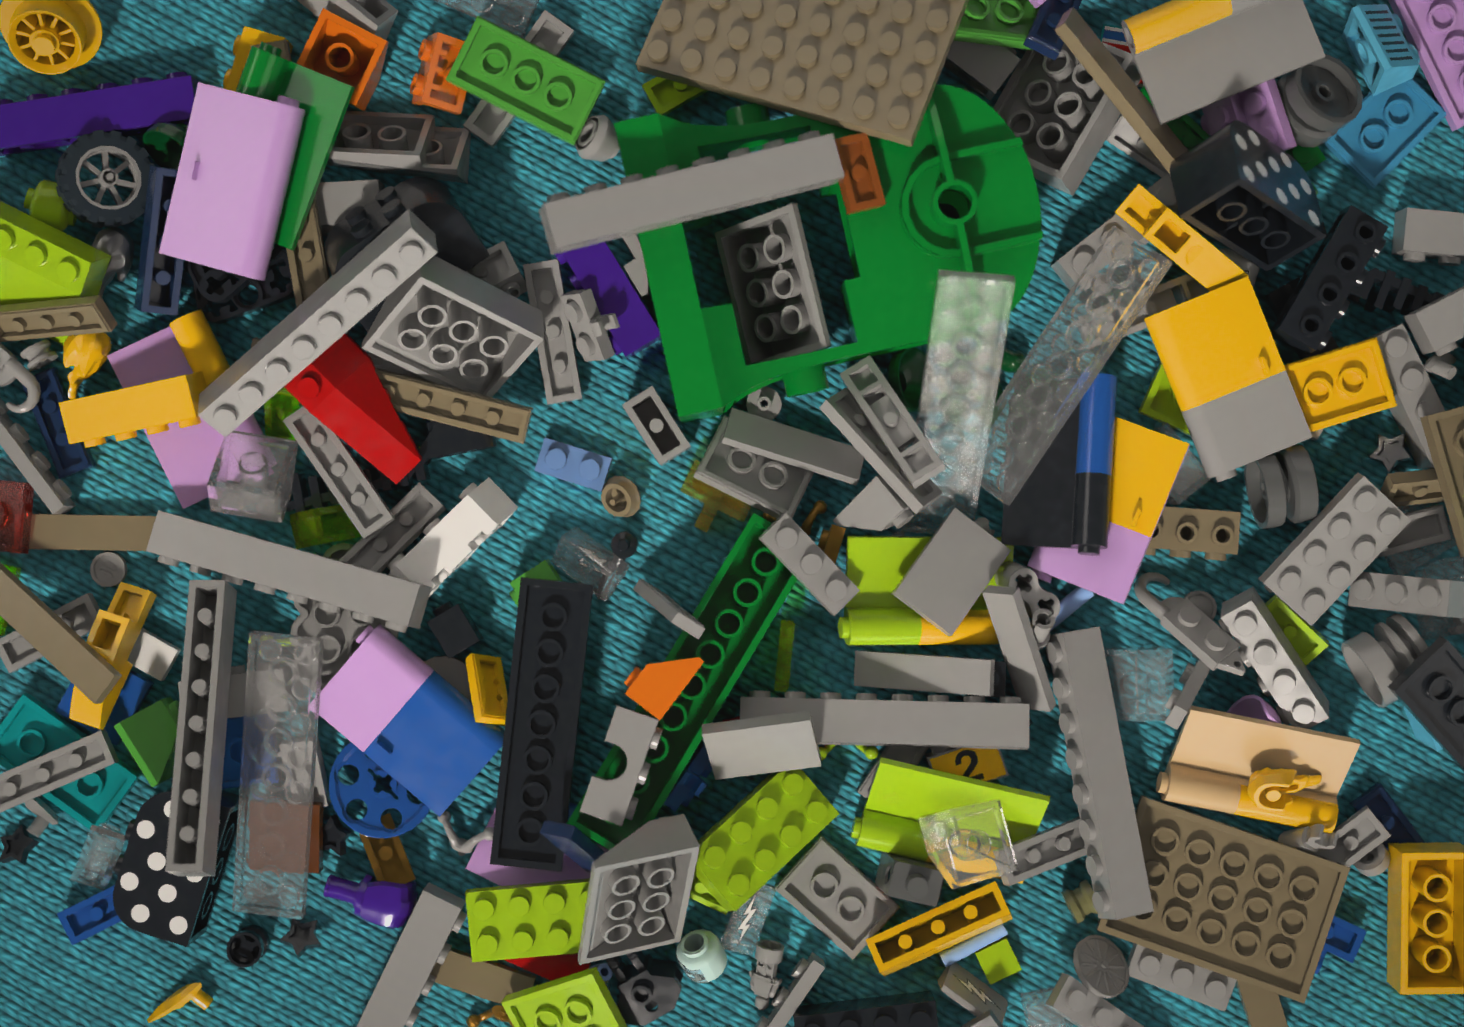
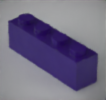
(599, 270)

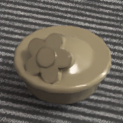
(621, 497)

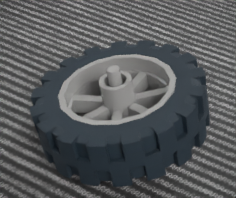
(71, 188)

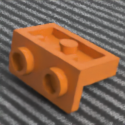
(430, 84)

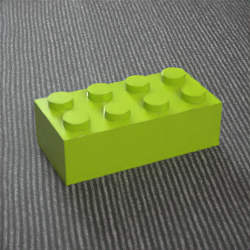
(761, 836)

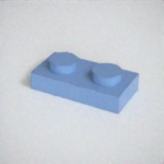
(573, 464)

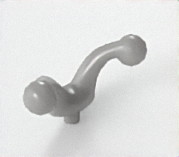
(459, 844)

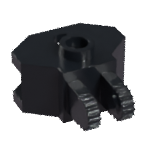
(644, 986)

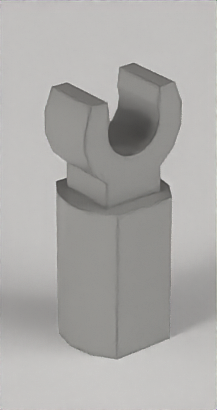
(1309, 838)

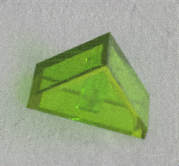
(276, 410)

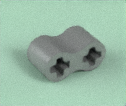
(1028, 586)

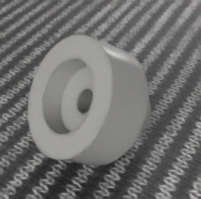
(773, 403)
(1374, 862)

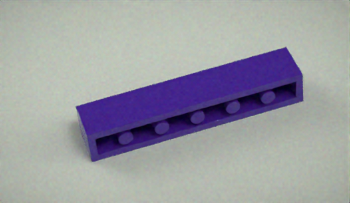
(128, 109)

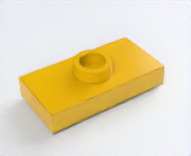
(487, 688)

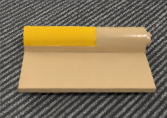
(1223, 749)

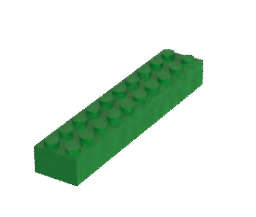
(735, 618)

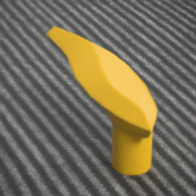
(180, 998)

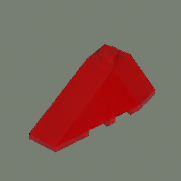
(352, 403)

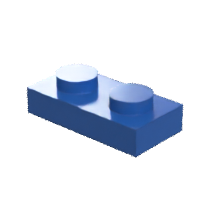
(89, 916)

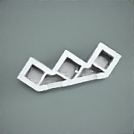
(456, 536)

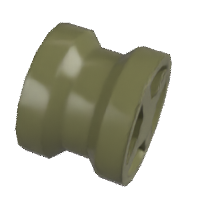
(1079, 901)

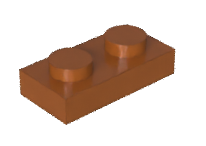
(861, 183)

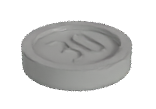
(108, 569)
(1204, 602)

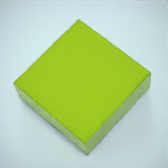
(998, 960)

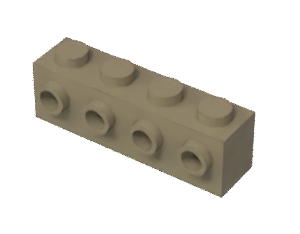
(1198, 531)

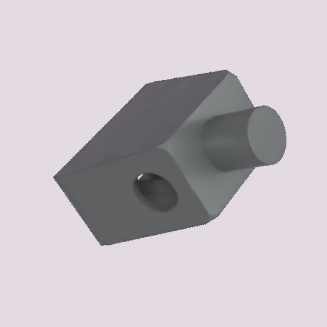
(909, 879)

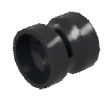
(241, 950)

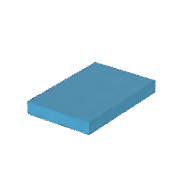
(1385, 131)

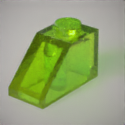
(322, 526)

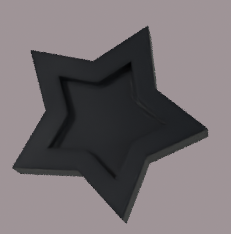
(1390, 451)
(335, 835)
(17, 846)
(301, 936)

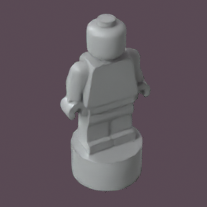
(764, 980)

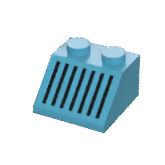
(1379, 47)

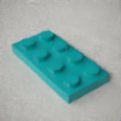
(36, 730)

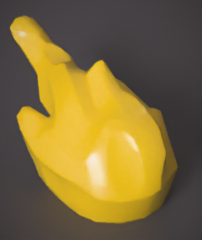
(87, 354)
(1269, 786)

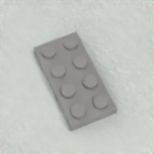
(1334, 549)

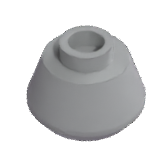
(598, 139)

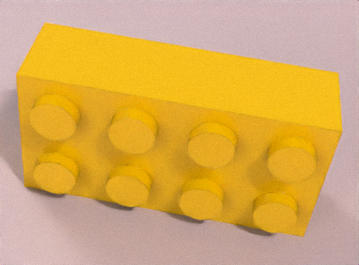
(1426, 918)

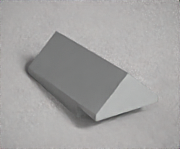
(402, 146)

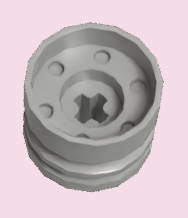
(1381, 660)

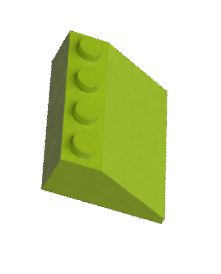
(45, 262)

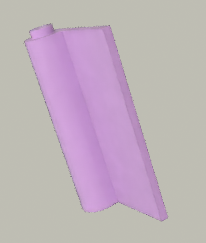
(232, 180)

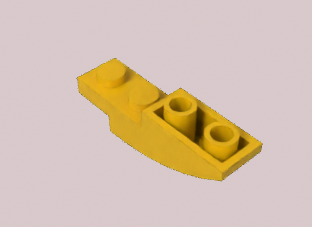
(1178, 240)
(113, 638)

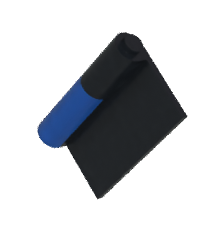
(1070, 488)

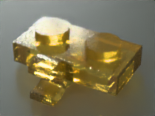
(713, 499)

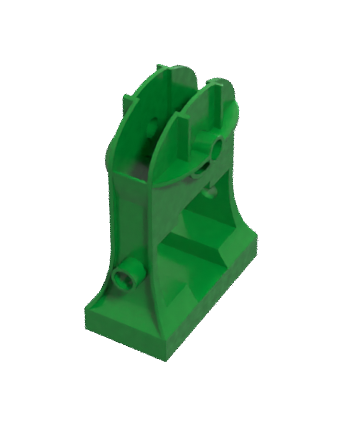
(958, 162)

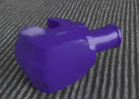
(375, 902)

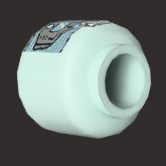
(701, 956)

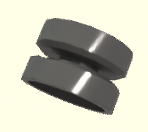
(1319, 100)
(1282, 488)

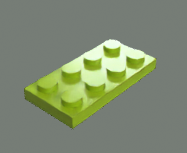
(526, 919)

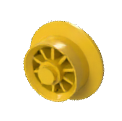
(51, 33)

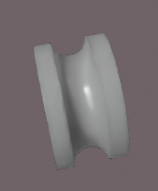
(39, 355)

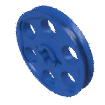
(376, 802)

